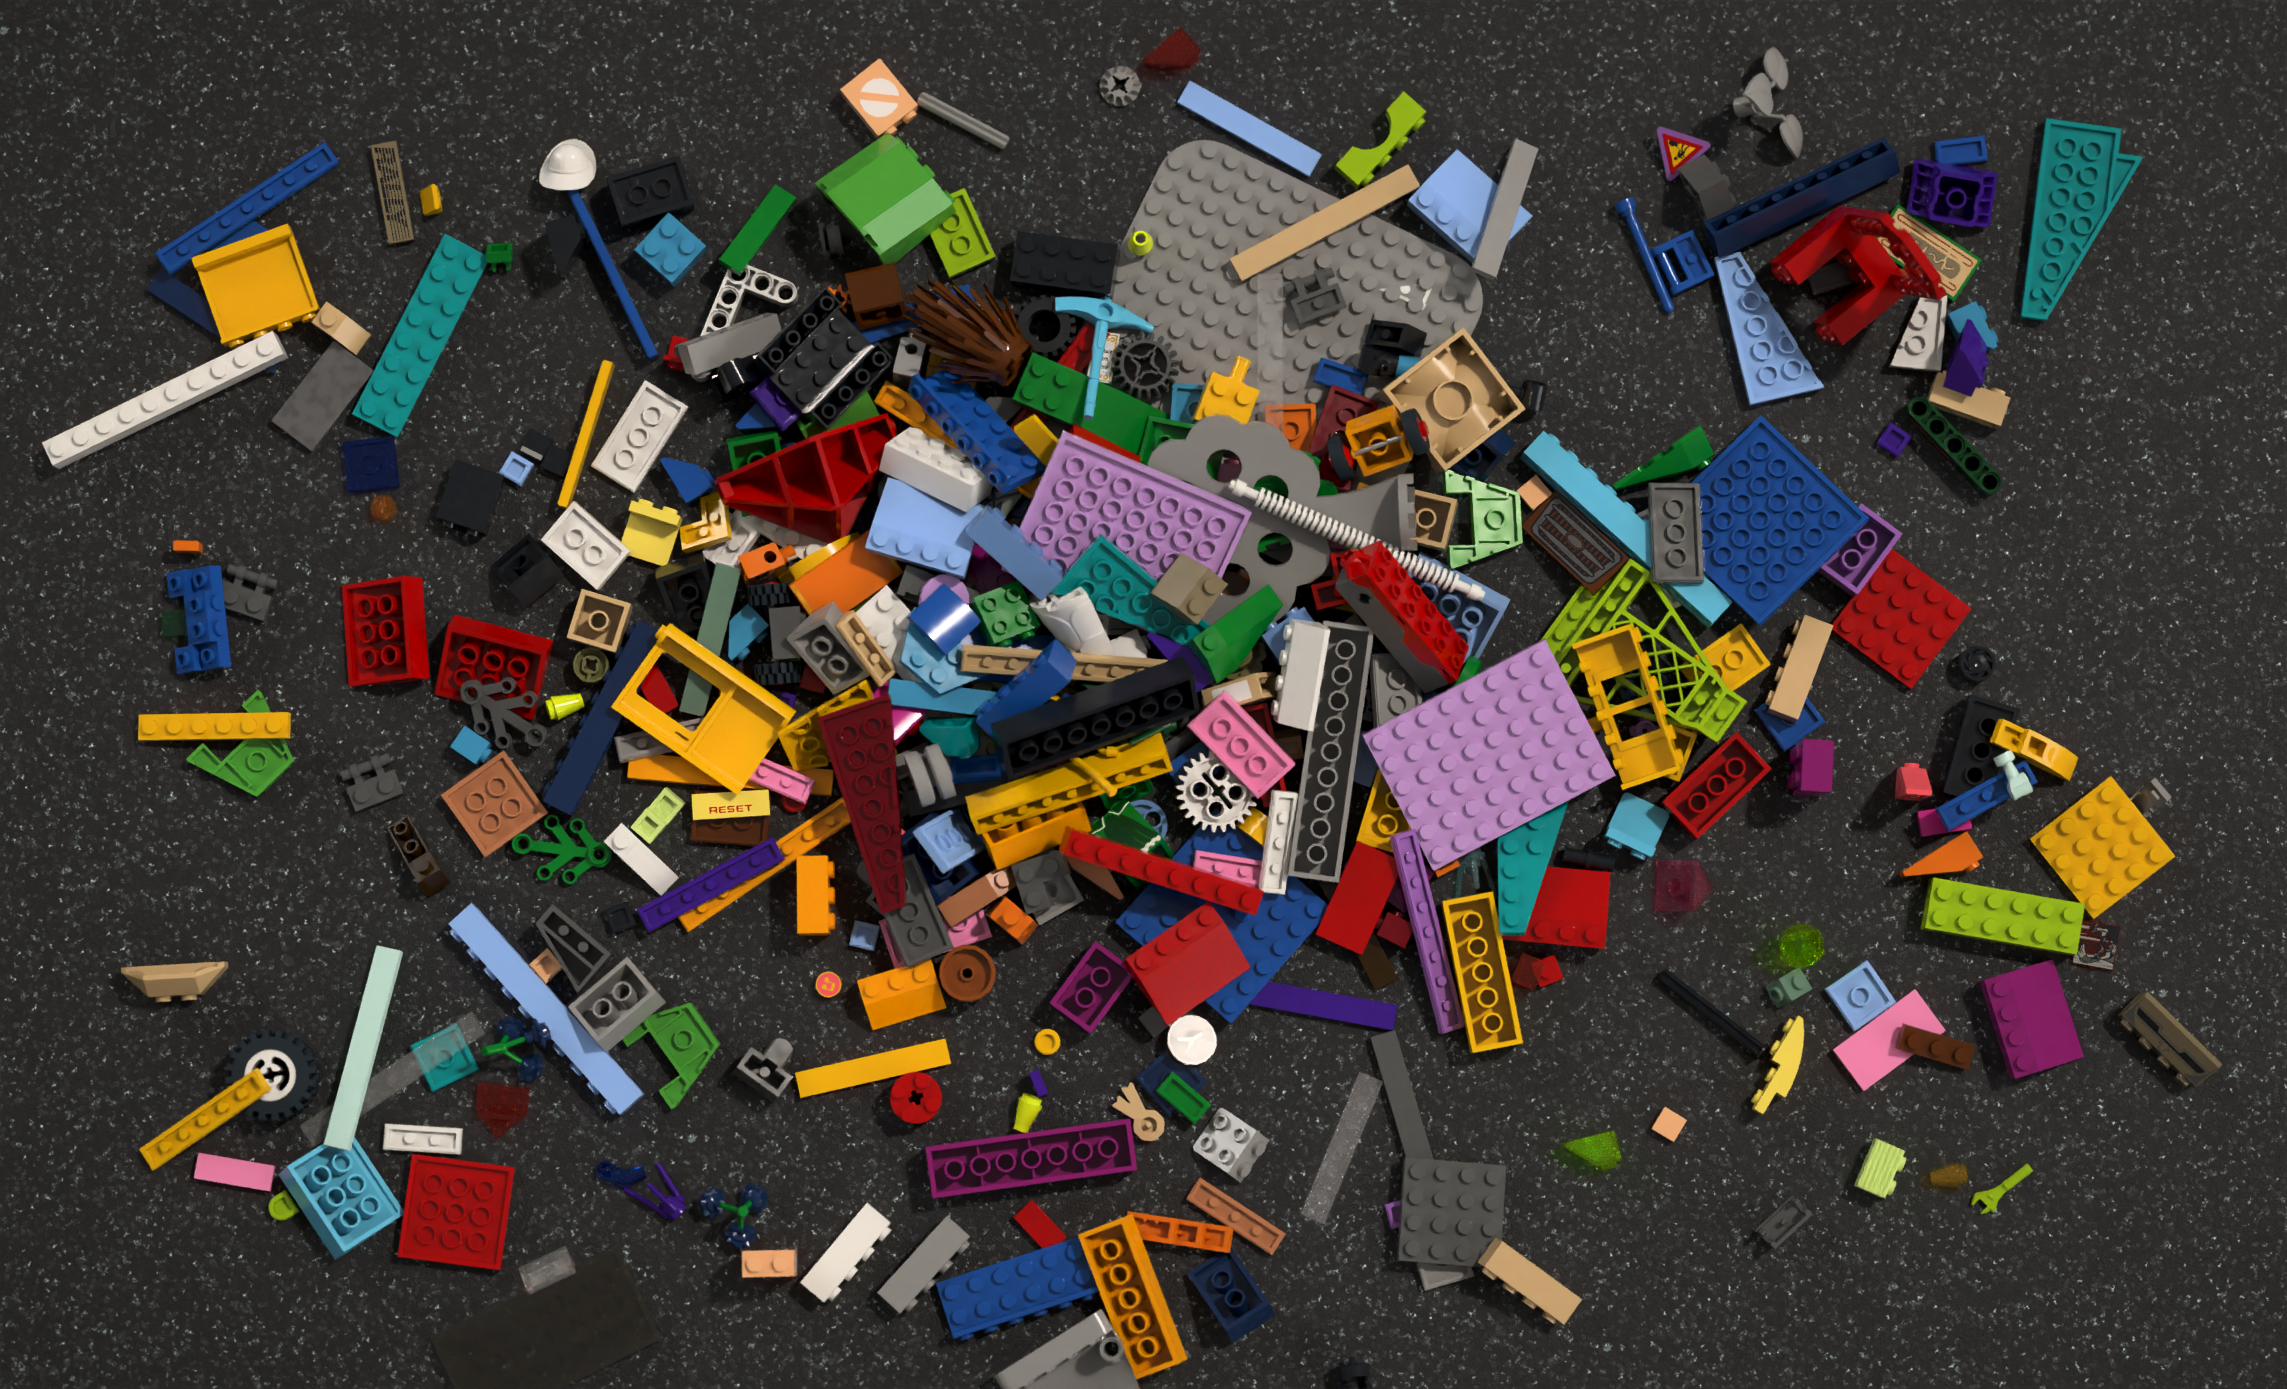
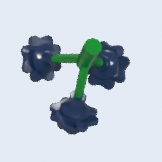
(514, 1033)
(752, 1199)

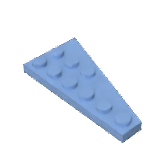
(1764, 346)

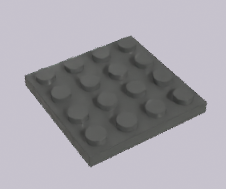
(1449, 1211)

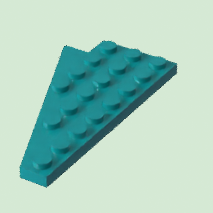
(2074, 195)

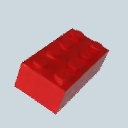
(1715, 786)

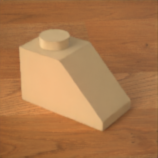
(341, 328)

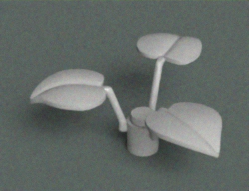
(1758, 100)

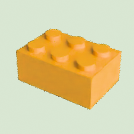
(815, 895)

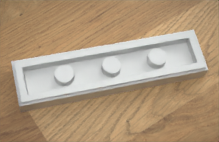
(1278, 841)

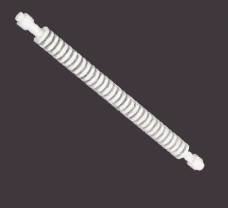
(1240, 488)

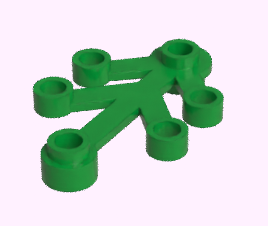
(567, 850)

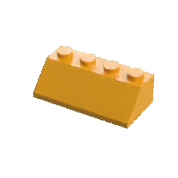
(1033, 834)

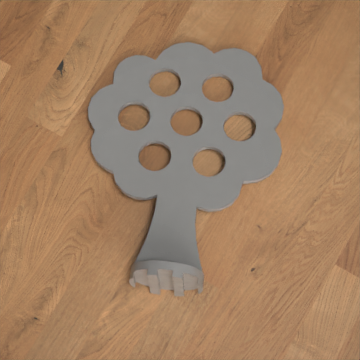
(1378, 510)

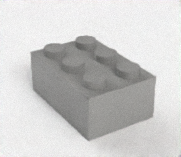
(616, 1004)

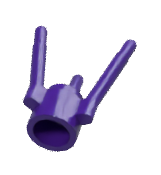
(671, 1206)

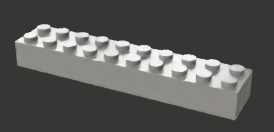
(1331, 756)

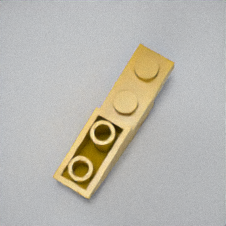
(2035, 749)

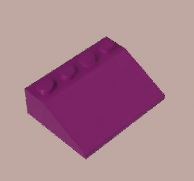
(2031, 1019)

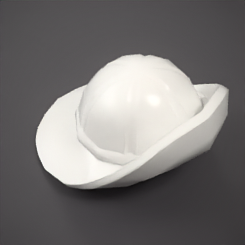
(568, 166)

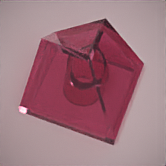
(1680, 886)

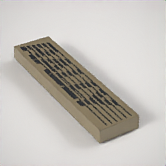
(392, 192)

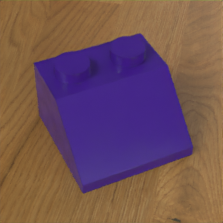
(1967, 361)

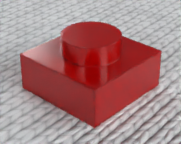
(1551, 972)

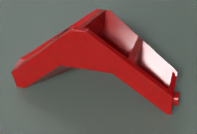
(813, 483)

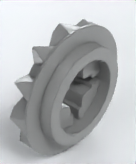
(1119, 97)

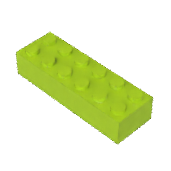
(2002, 916)

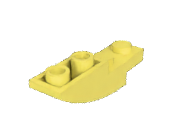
(1787, 1056)

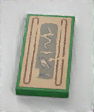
(1949, 258)

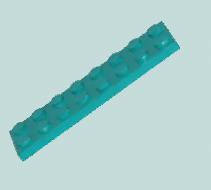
(420, 336)

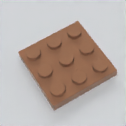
(494, 804)

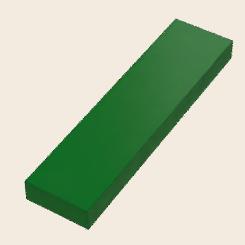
(757, 230)

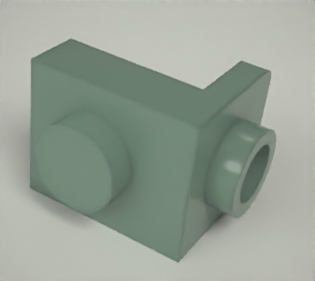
(1788, 987)

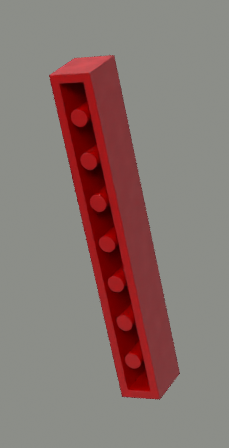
(1160, 870)

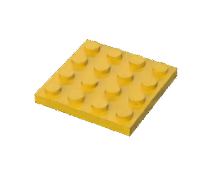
(2102, 847)

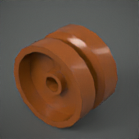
(970, 988)

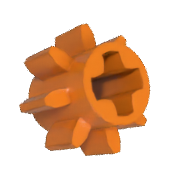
(844, 297)

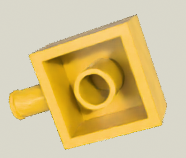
(1227, 394)

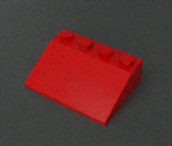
(385, 631)
(489, 655)
(1570, 909)
(1187, 963)

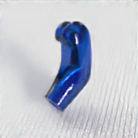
(620, 1176)

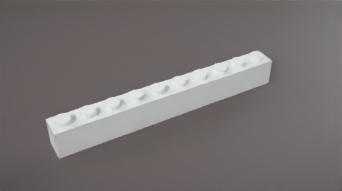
(164, 400)

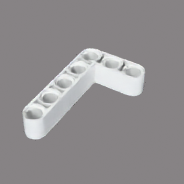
(740, 288)

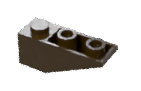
(418, 855)

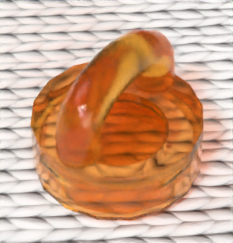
(383, 508)

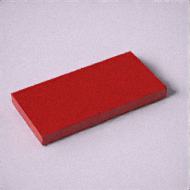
(1359, 898)

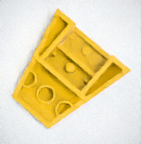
(804, 738)

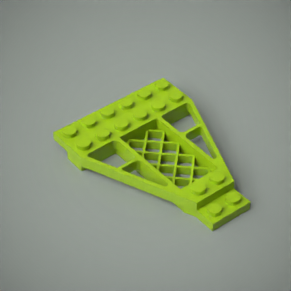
(1708, 706)

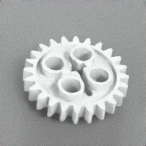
(1199, 805)

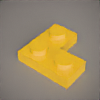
(713, 528)

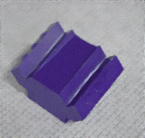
(1952, 193)

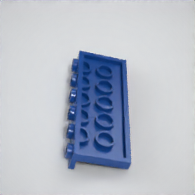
(976, 430)
(1017, 1288)

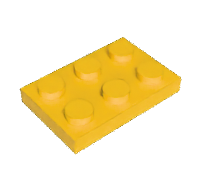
(1733, 658)

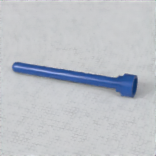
(1627, 210)

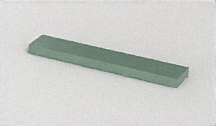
(711, 634)

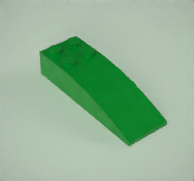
(1061, 395)

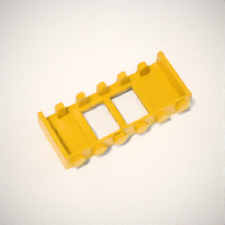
(1645, 755)

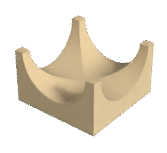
(1456, 397)

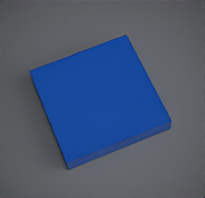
(1786, 732)

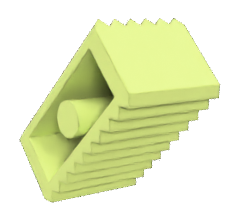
(1880, 1168)

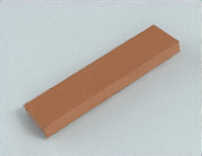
(1235, 1215)

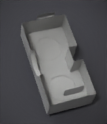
(2150, 797)

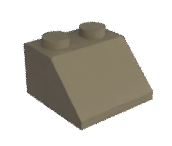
(1188, 589)

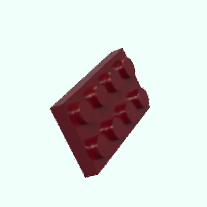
(1338, 408)

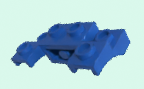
(204, 619)

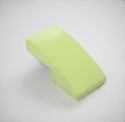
(658, 815)

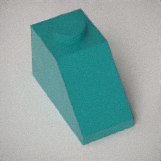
(953, 734)

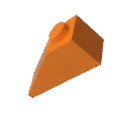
(1950, 858)

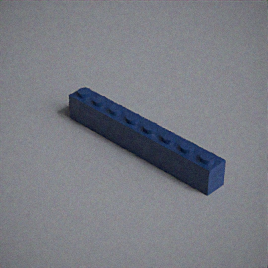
(1801, 197)
(598, 727)

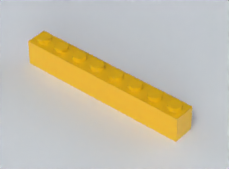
(1066, 785)

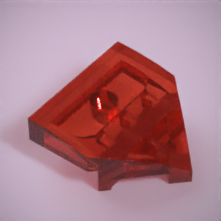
(502, 1105)

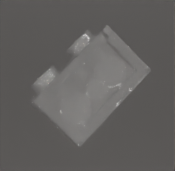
(547, 1270)

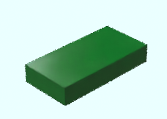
(1183, 1097)

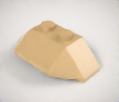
(176, 979)

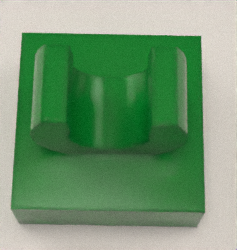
(499, 253)

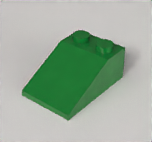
(1161, 430)
(751, 448)

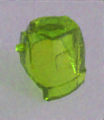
(1801, 945)

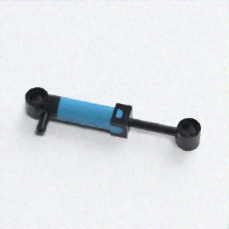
(1379, 362)

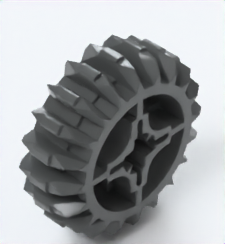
(1154, 372)

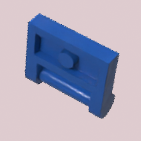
(1691, 259)

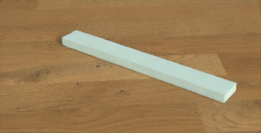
(363, 1048)

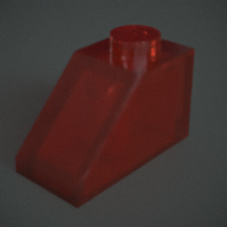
(1174, 53)

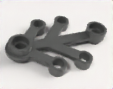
(500, 710)

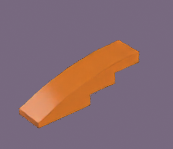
(1183, 1232)

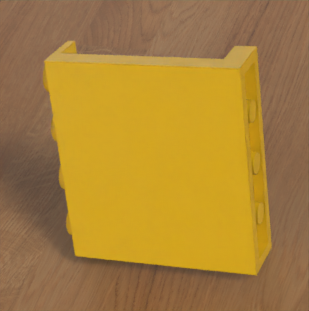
(257, 286)

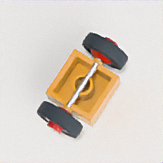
(1378, 442)

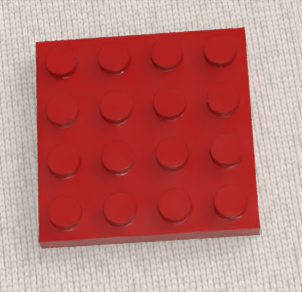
(1900, 619)
(456, 1212)

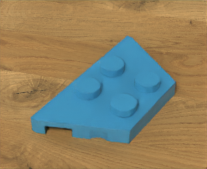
(930, 667)

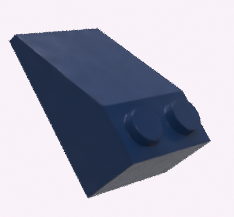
(1231, 1294)

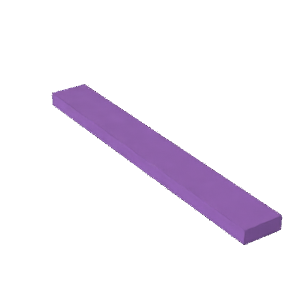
(1427, 931)

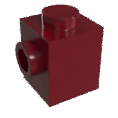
(1394, 928)

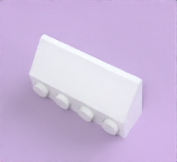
(1300, 674)

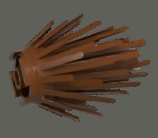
(977, 340)

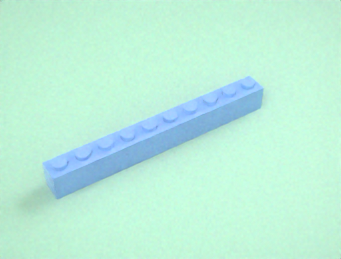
(542, 1004)

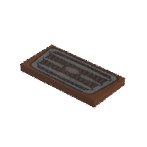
(1574, 543)

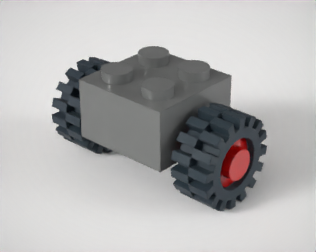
(782, 623)

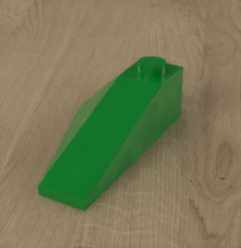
(1682, 457)
(1231, 638)

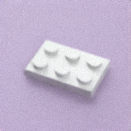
(586, 545)

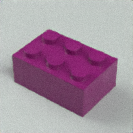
(1811, 768)
(1092, 988)

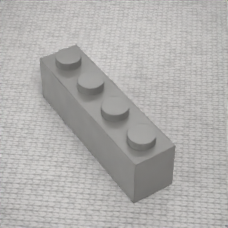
(728, 343)
(924, 1264)

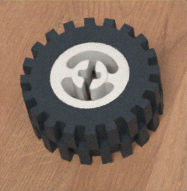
(302, 1068)

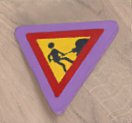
(1678, 150)

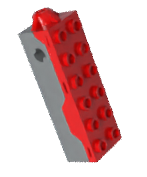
(1401, 616)

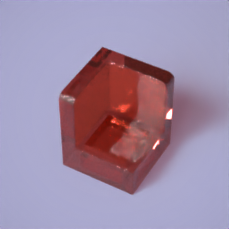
(1527, 972)

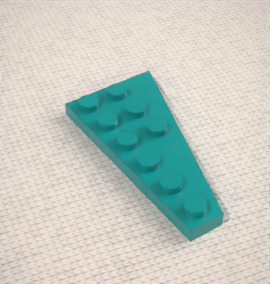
(1123, 591)
(1522, 866)

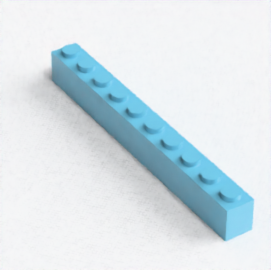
(1615, 520)

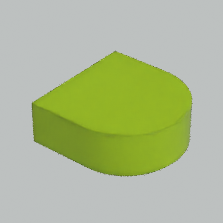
(283, 1206)

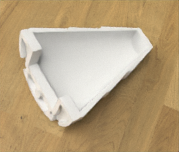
(1073, 622)

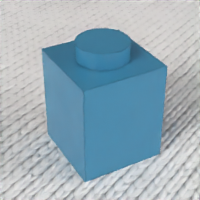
(472, 746)

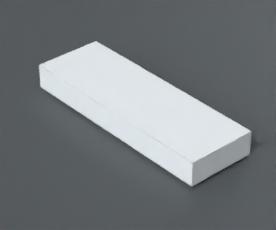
(423, 1139)

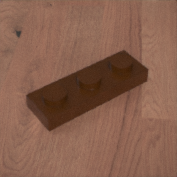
(1935, 1046)

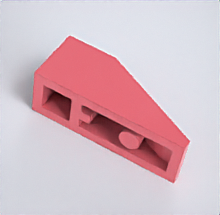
(1912, 783)

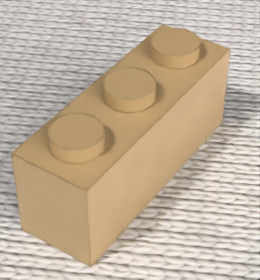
(1984, 406)

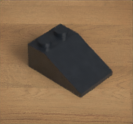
(685, 591)

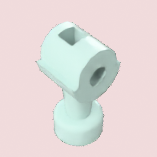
(2018, 783)

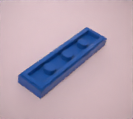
(1979, 798)

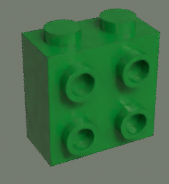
(1005, 615)

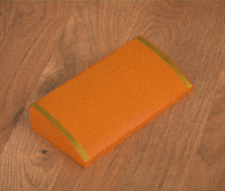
(845, 577)

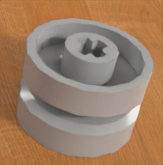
(928, 775)

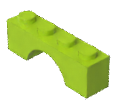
(1359, 164)

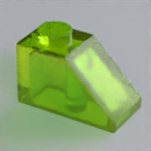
(1596, 1149)

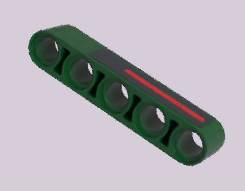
(1949, 433)

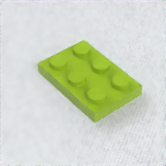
(962, 238)

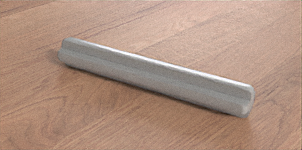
(963, 120)

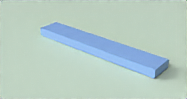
(1249, 128)

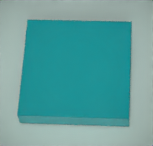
(450, 1070)

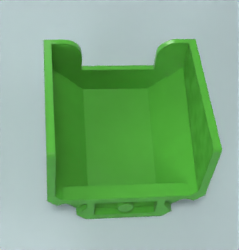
(888, 197)

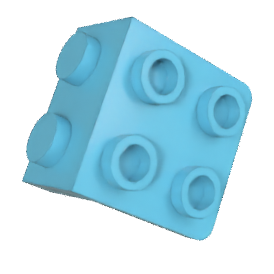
(1636, 826)

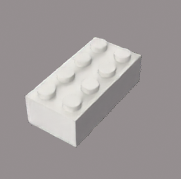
(935, 469)
(887, 622)

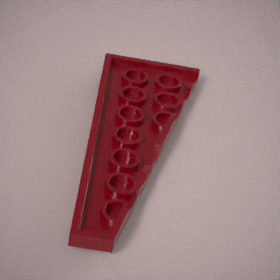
(866, 769)

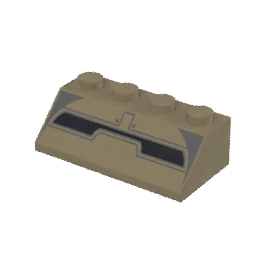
(2168, 1039)

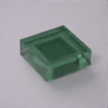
(174, 623)

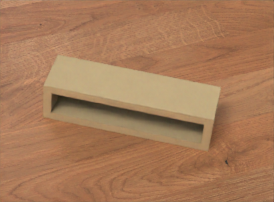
(1800, 668)
(1530, 1281)

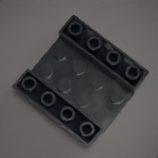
(822, 361)

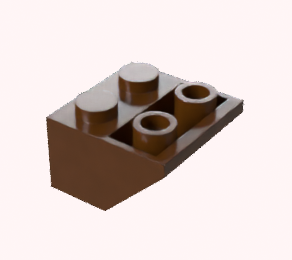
(876, 295)

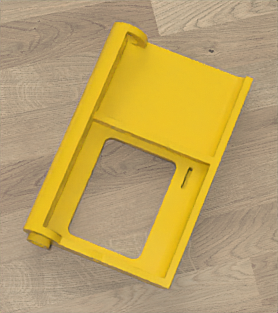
(734, 731)

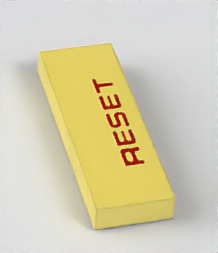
(730, 805)

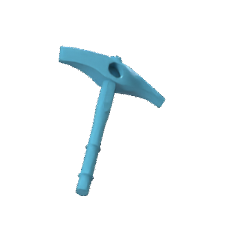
(1104, 316)

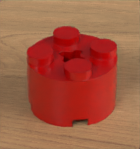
(903, 1090)

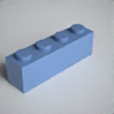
(1015, 552)

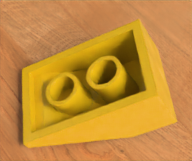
(1381, 817)

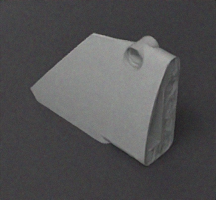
(1074, 1361)

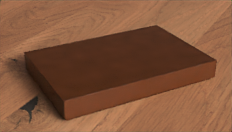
(732, 831)

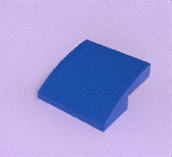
(944, 619)

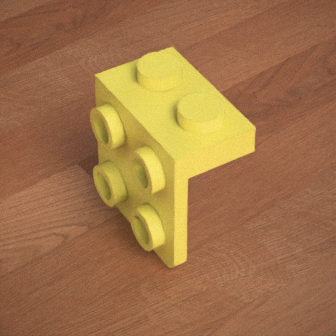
(651, 532)

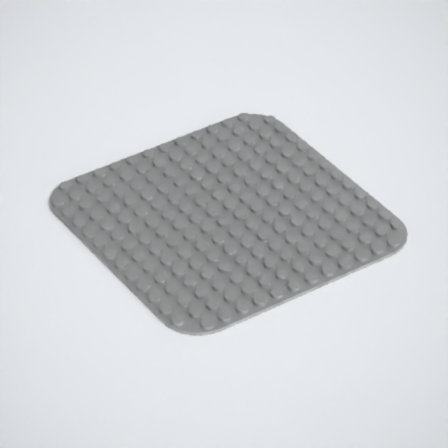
(1220, 202)

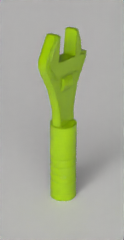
(1992, 1196)

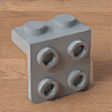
(1230, 1144)

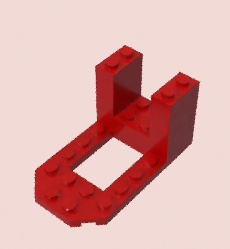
(1852, 239)

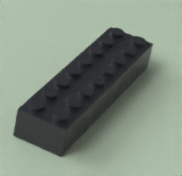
(1095, 718)

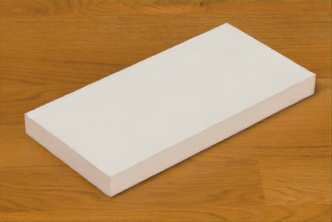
(639, 436)

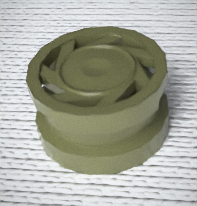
(591, 665)

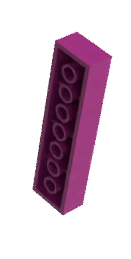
(1031, 1158)

